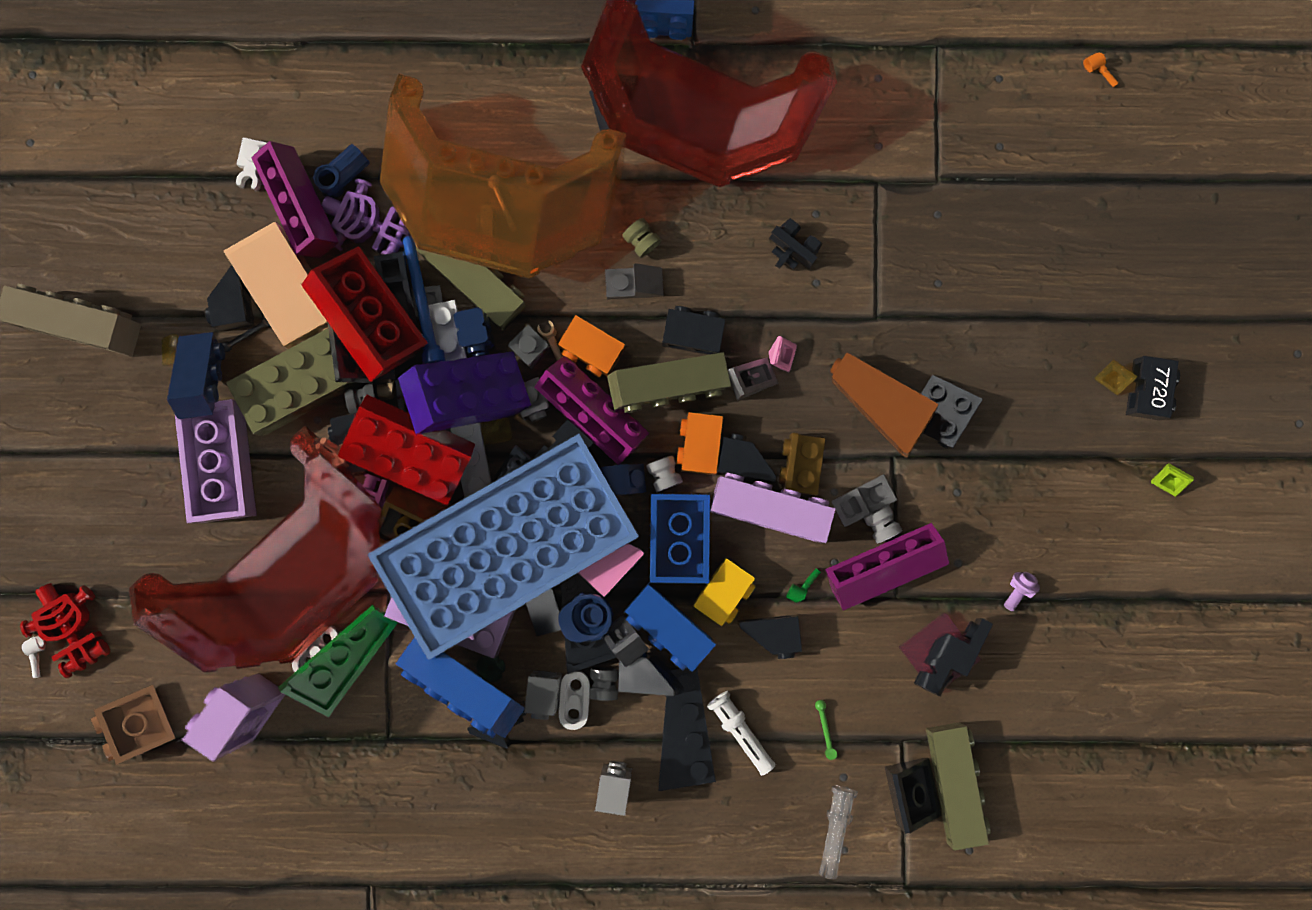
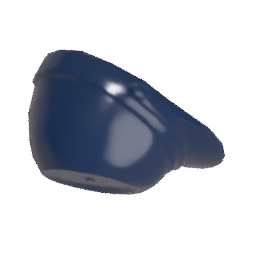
(586, 618)

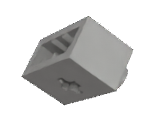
(613, 788)

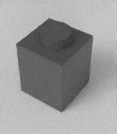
(529, 347)

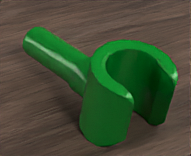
(799, 593)

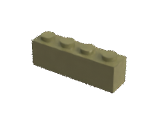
(481, 287)
(668, 381)
(957, 786)

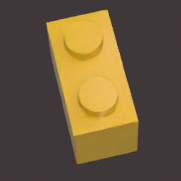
(724, 592)

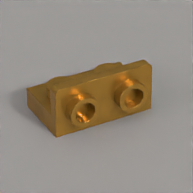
(802, 463)

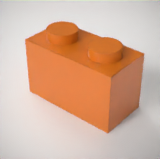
(591, 346)
(701, 443)

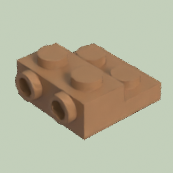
(132, 725)

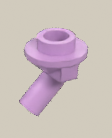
(1025, 585)

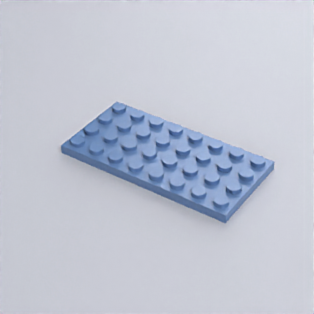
(502, 546)

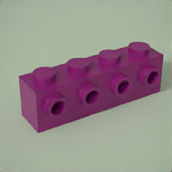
(294, 200)
(591, 409)
(887, 566)

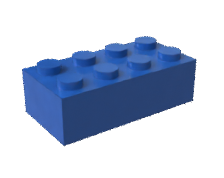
(466, 691)

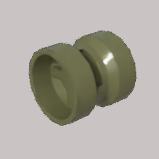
(641, 237)

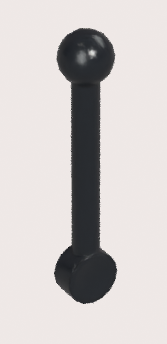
(228, 344)

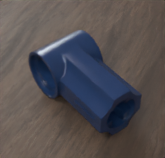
(343, 169)

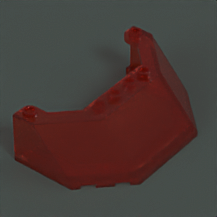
(693, 112)
(283, 587)

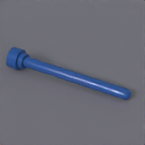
(431, 352)

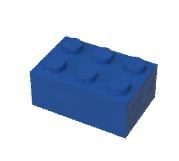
(667, 17)
(679, 538)
(669, 628)

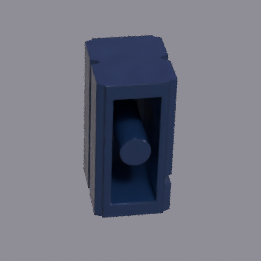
(474, 331)

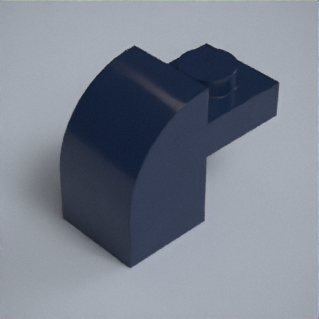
(625, 478)

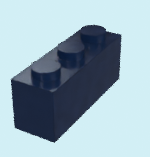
(196, 375)

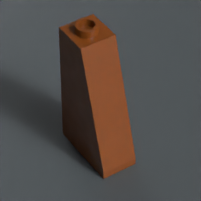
(888, 404)

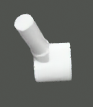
(30, 648)

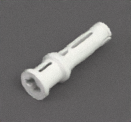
(734, 722)

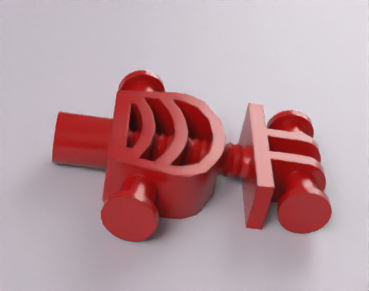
(77, 610)

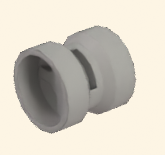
(664, 473)
(883, 524)

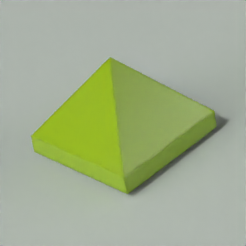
(1172, 480)

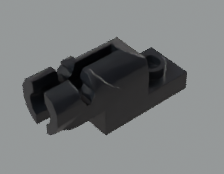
(952, 655)

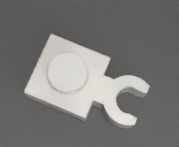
(247, 150)

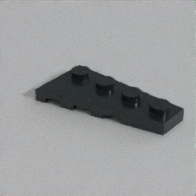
(585, 653)

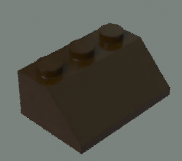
(404, 511)

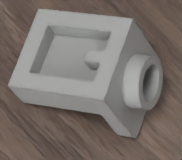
(539, 403)

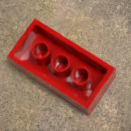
(364, 313)
(387, 445)

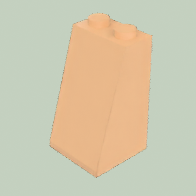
(274, 281)

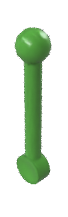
(830, 752)

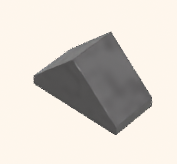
(751, 378)
(624, 641)

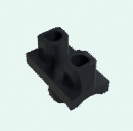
(784, 238)

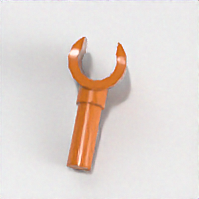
(1098, 61)

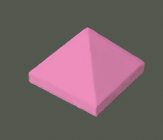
(782, 353)

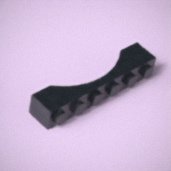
(396, 275)

